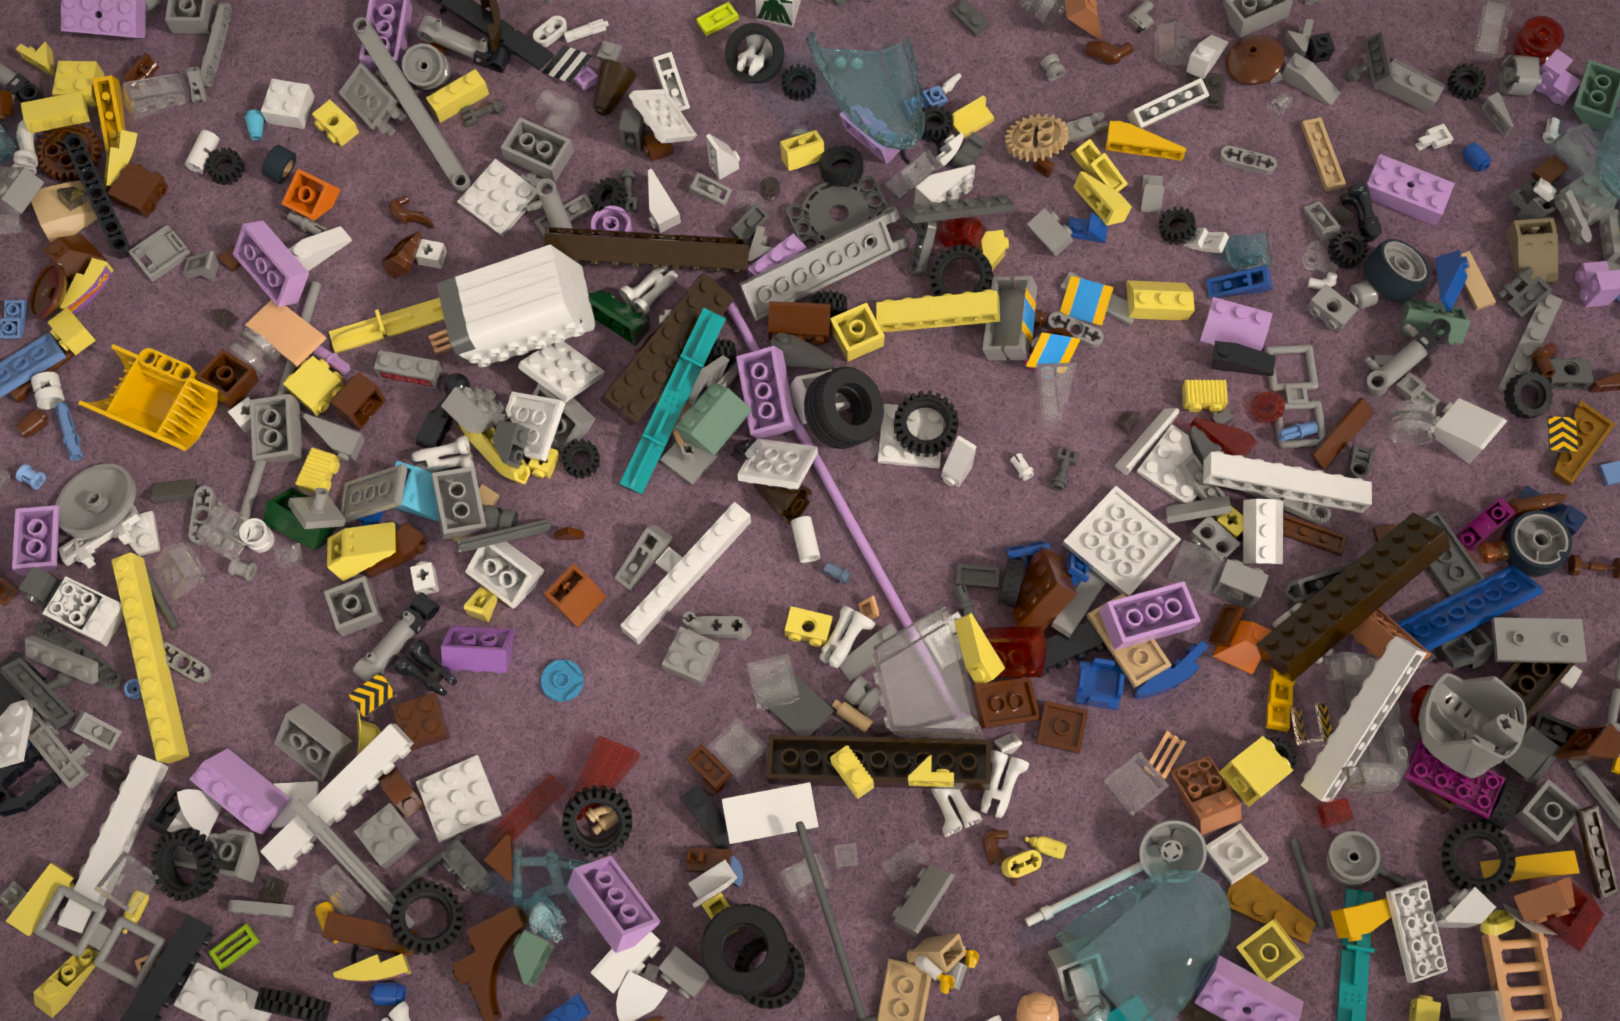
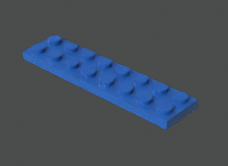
(1471, 607)

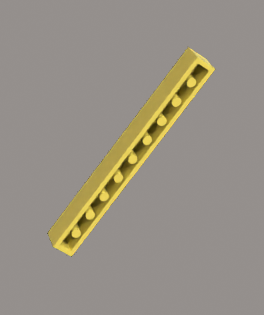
(150, 659)

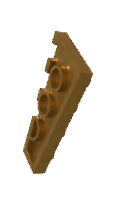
(1591, 432)
(1262, 904)

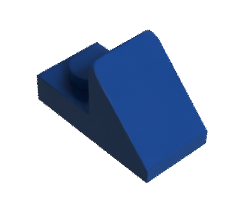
(1090, 230)

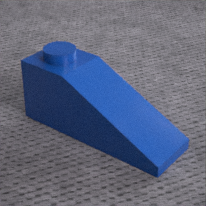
(1451, 277)
(1240, 283)

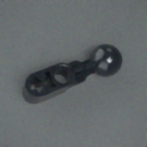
(439, 420)

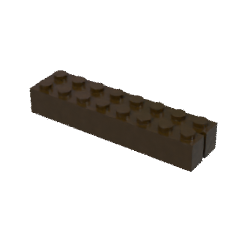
(656, 359)

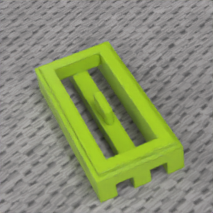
(238, 954)

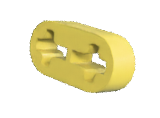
(1022, 868)
(1497, 923)

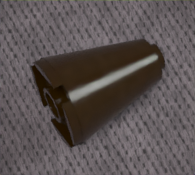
(611, 85)
(784, 501)

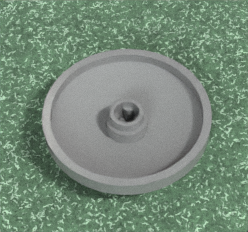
(96, 500)

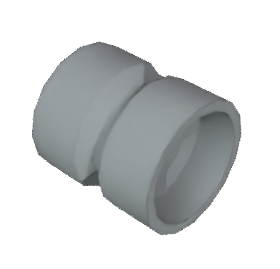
(864, 696)

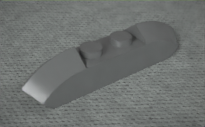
(1307, 586)

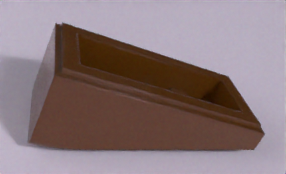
(1608, 383)

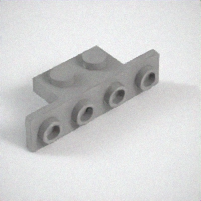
(1610, 239)

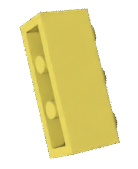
(457, 95)
(55, 112)
(35, 902)

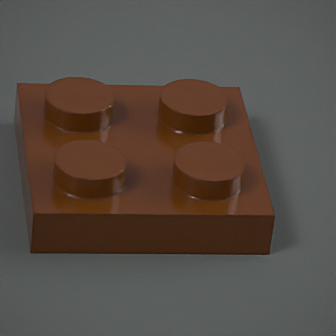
(1062, 727)

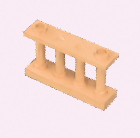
(1498, 970)

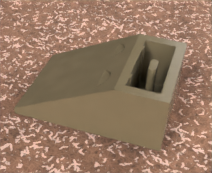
(1534, 245)

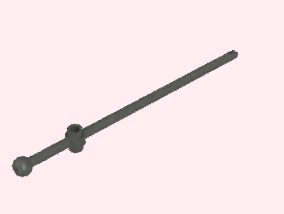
(831, 923)

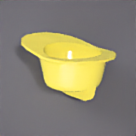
(366, 733)

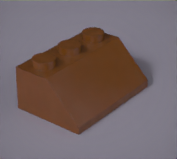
(802, 320)

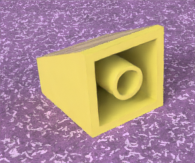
(1256, 771)

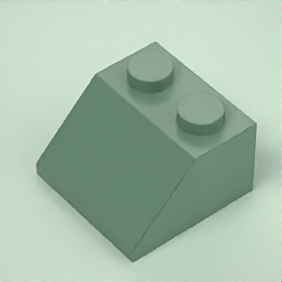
(531, 956)

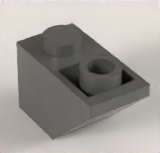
(510, 442)

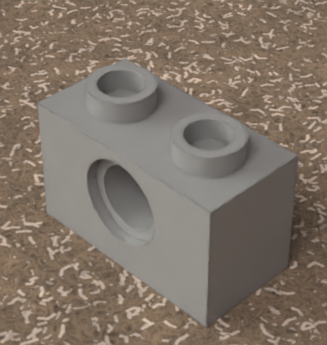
(1331, 299)

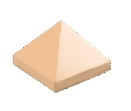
(869, 608)

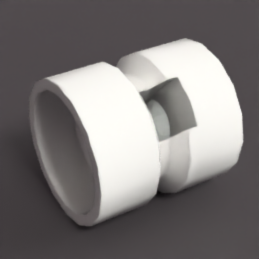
(47, 390)
(256, 535)

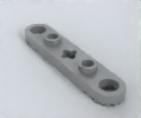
(215, 45)
(1301, 509)

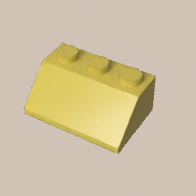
(1159, 300)

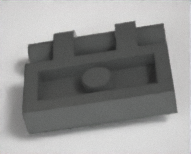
(1529, 296)

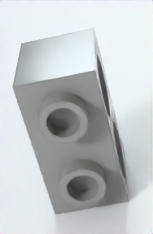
(1217, 537)

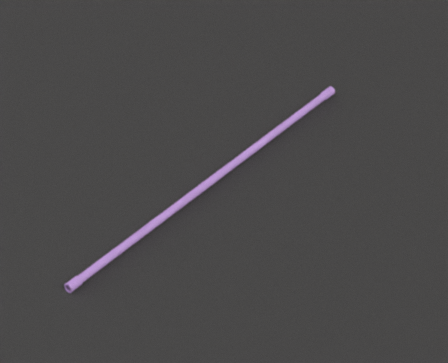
(833, 491)

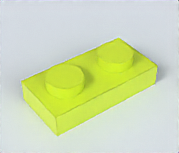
(717, 19)

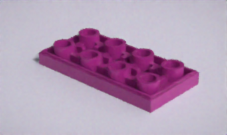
(1470, 793)

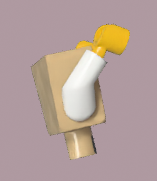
(939, 955)

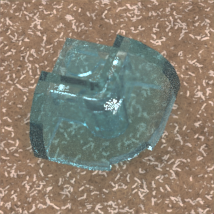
(1248, 251)
(545, 917)

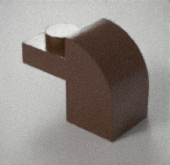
(400, 792)

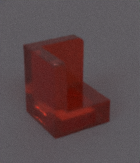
(1335, 813)

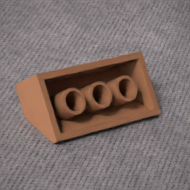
(1378, 631)

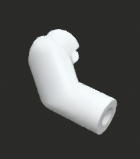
(1318, 284)

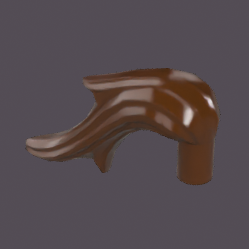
(406, 216)
(1539, 502)
(991, 849)

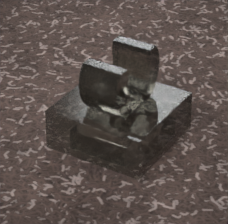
(274, 890)

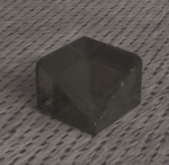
(71, 197)

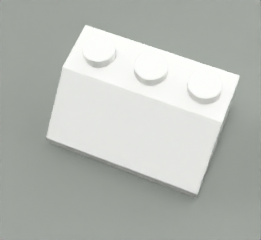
(1262, 531)
(505, 572)
(615, 967)

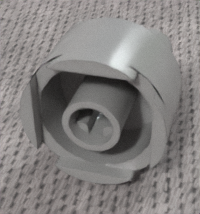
(1519, 75)

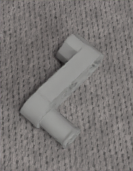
(704, 626)

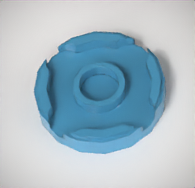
(562, 687)

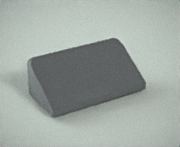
(174, 491)

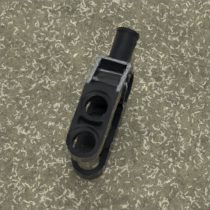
(32, 796)

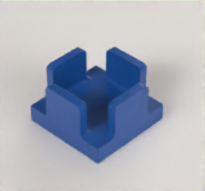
(1099, 684)

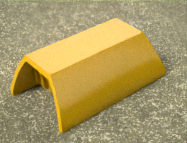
(158, 399)

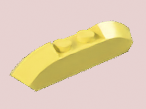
(486, 447)

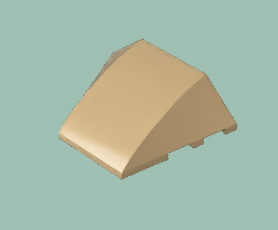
(56, 217)

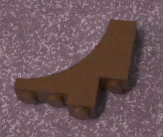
(481, 967)

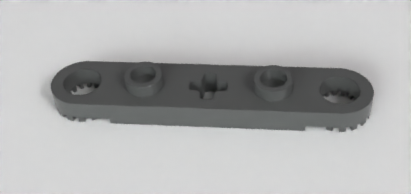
(66, 641)

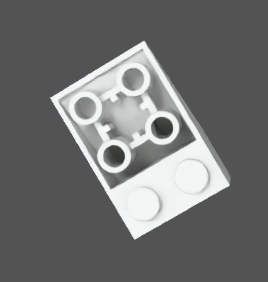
(945, 186)
(85, 611)

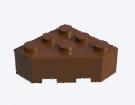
(1044, 591)

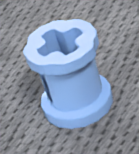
(30, 476)

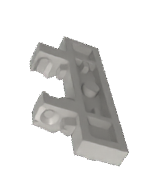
(64, 761)

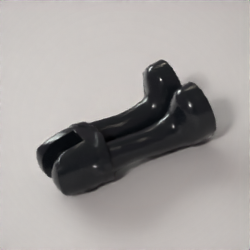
(1360, 198)
(420, 652)

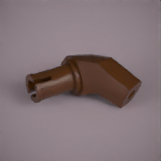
(1107, 52)
(1542, 357)

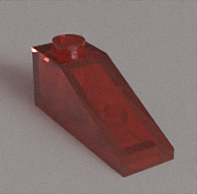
(1230, 439)

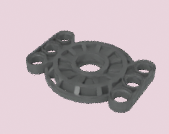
(818, 219)

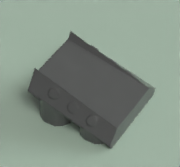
(1533, 755)

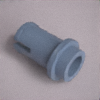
(837, 572)

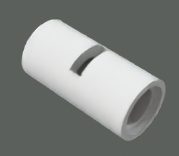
(202, 148)
(805, 539)

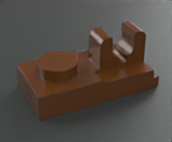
(708, 767)
(703, 859)

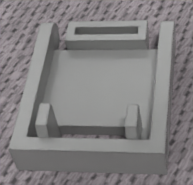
(164, 251)

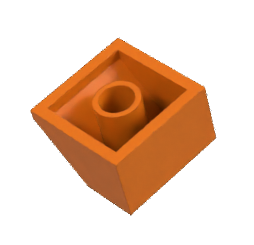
(310, 195)

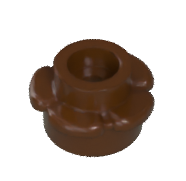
(1040, 318)

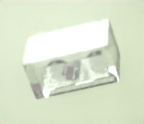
(341, 891)

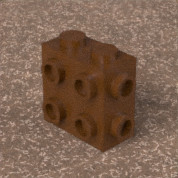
(138, 189)

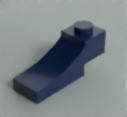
(1568, 514)

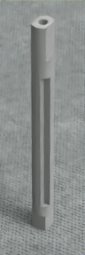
(1597, 790)
(348, 859)

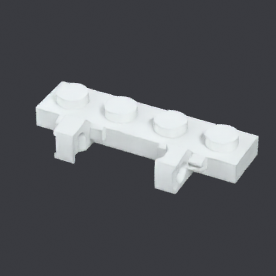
(82, 549)

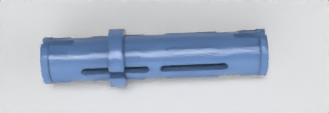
(70, 437)

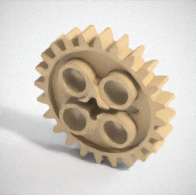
(1051, 136)

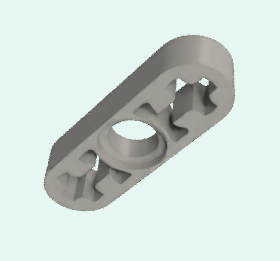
(1235, 151)
(1083, 326)
(196, 509)
(192, 675)
(257, 908)

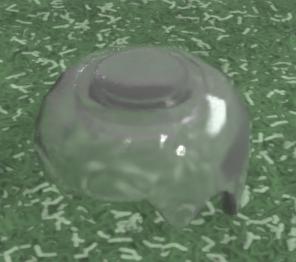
(1092, 1009)

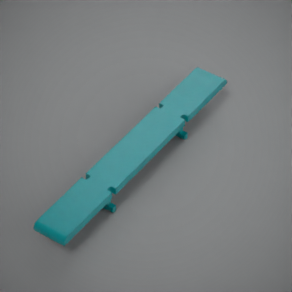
(672, 401)
(1354, 967)

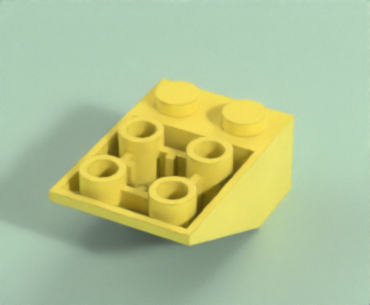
(359, 548)

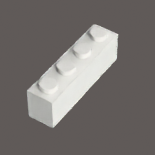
(1168, 104)

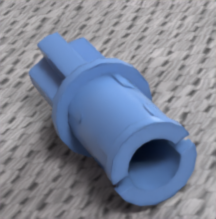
(1298, 431)

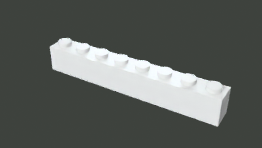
(1287, 482)
(686, 573)
(1363, 718)
(339, 795)
(115, 837)

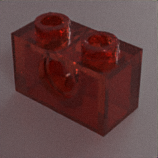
(961, 231)

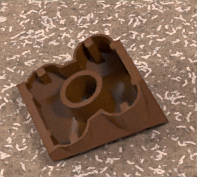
(402, 256)

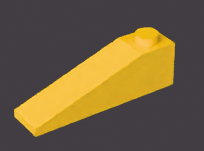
(110, 108)
(1134, 140)
(1360, 919)

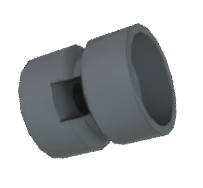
(498, 519)

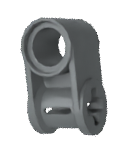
(1359, 460)

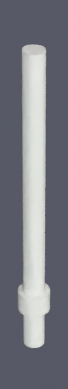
(1047, 912)

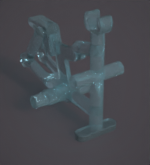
(553, 863)

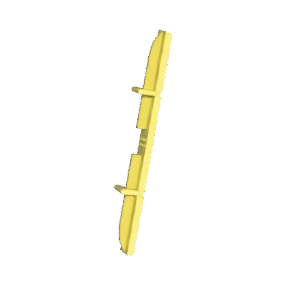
(390, 324)

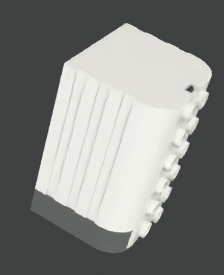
(516, 306)

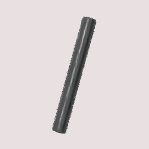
(502, 535)

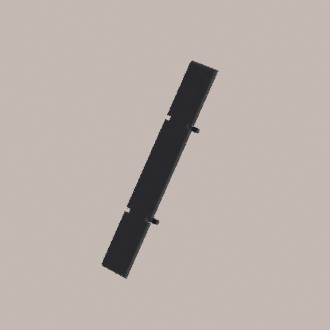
(515, 42)

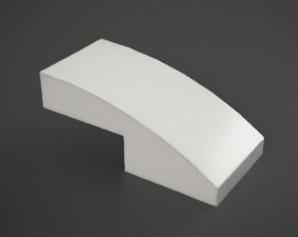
(1207, 241)

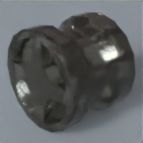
(767, 184)

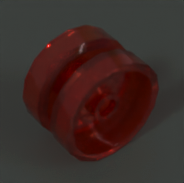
(1539, 38)

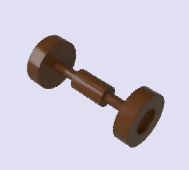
(1575, 566)

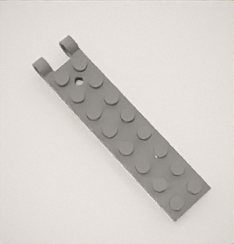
(823, 264)

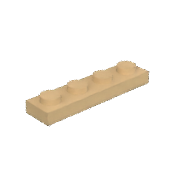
(1323, 154)

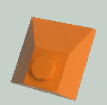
(1243, 649)

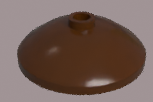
(1254, 67)
(47, 291)

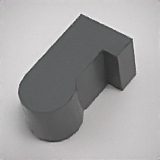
(970, 151)

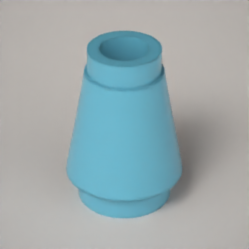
(254, 122)

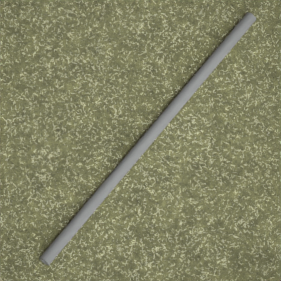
(259, 466)

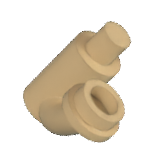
(606, 821)

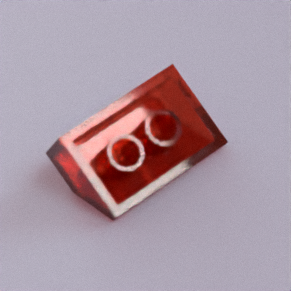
(1019, 649)

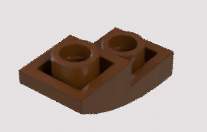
(1550, 169)

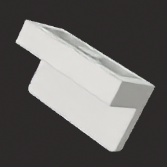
(712, 882)

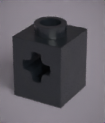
(1320, 45)

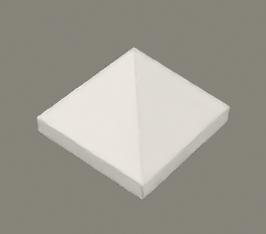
(1008, 743)

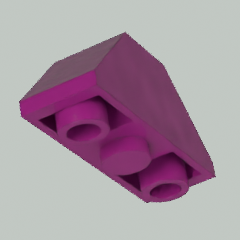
(1486, 523)

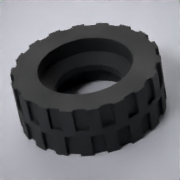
(839, 154)
(1543, 395)
(1011, 582)
(1505, 805)

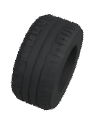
(865, 404)
(718, 930)

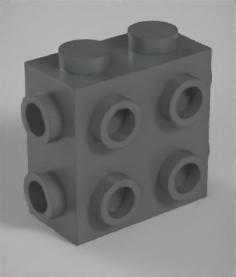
(470, 870)

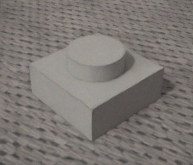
(609, 51)

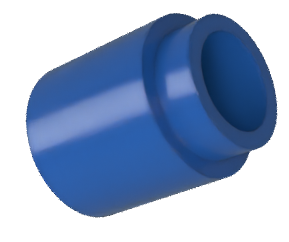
(1476, 157)
(388, 993)

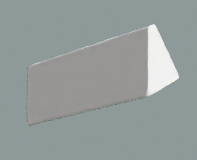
(1147, 440)

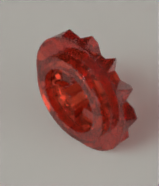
(1262, 400)

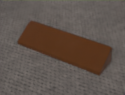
(363, 933)

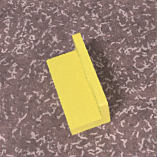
(972, 117)

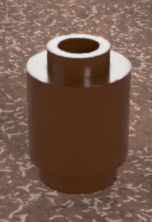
(32, 422)

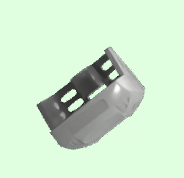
(1471, 741)

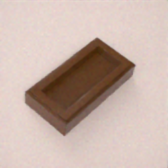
(1226, 625)

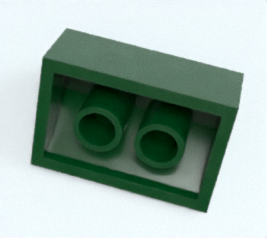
(618, 317)
(281, 518)

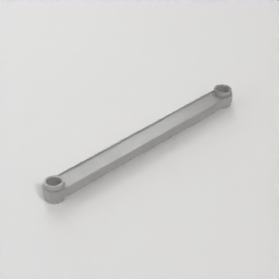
(411, 104)

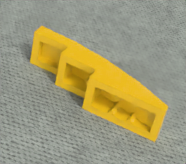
(1279, 702)
(1536, 866)

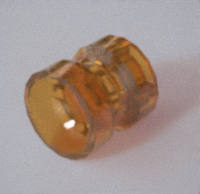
(1497, 551)

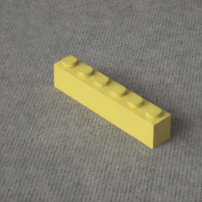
(938, 311)

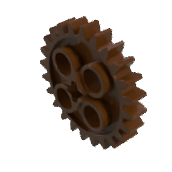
(56, 161)

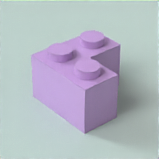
(1556, 81)
(1597, 283)

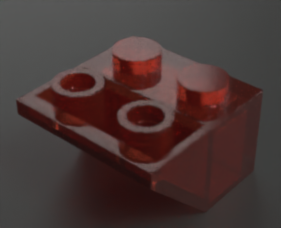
(1579, 923)

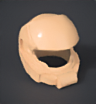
(1037, 1007)

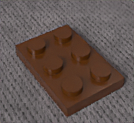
(1005, 703)

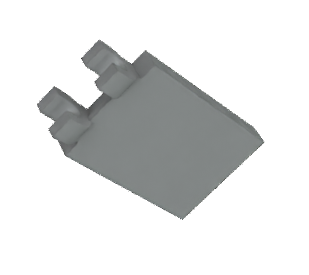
(371, 100)

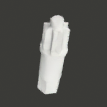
(586, 30)

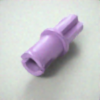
(332, 360)

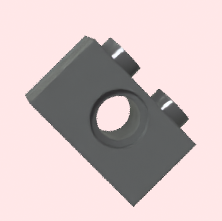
(632, 130)
(1579, 370)

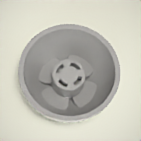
(1185, 850)

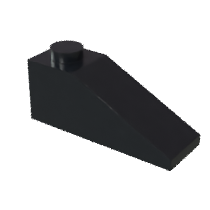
(1241, 359)
(707, 816)

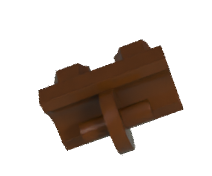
(143, 68)

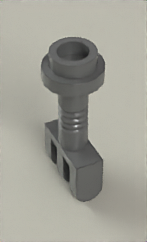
(471, 115)
(628, 176)
(1059, 482)
(1391, 876)

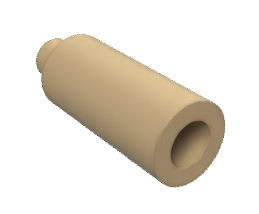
(852, 716)

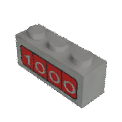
(408, 369)

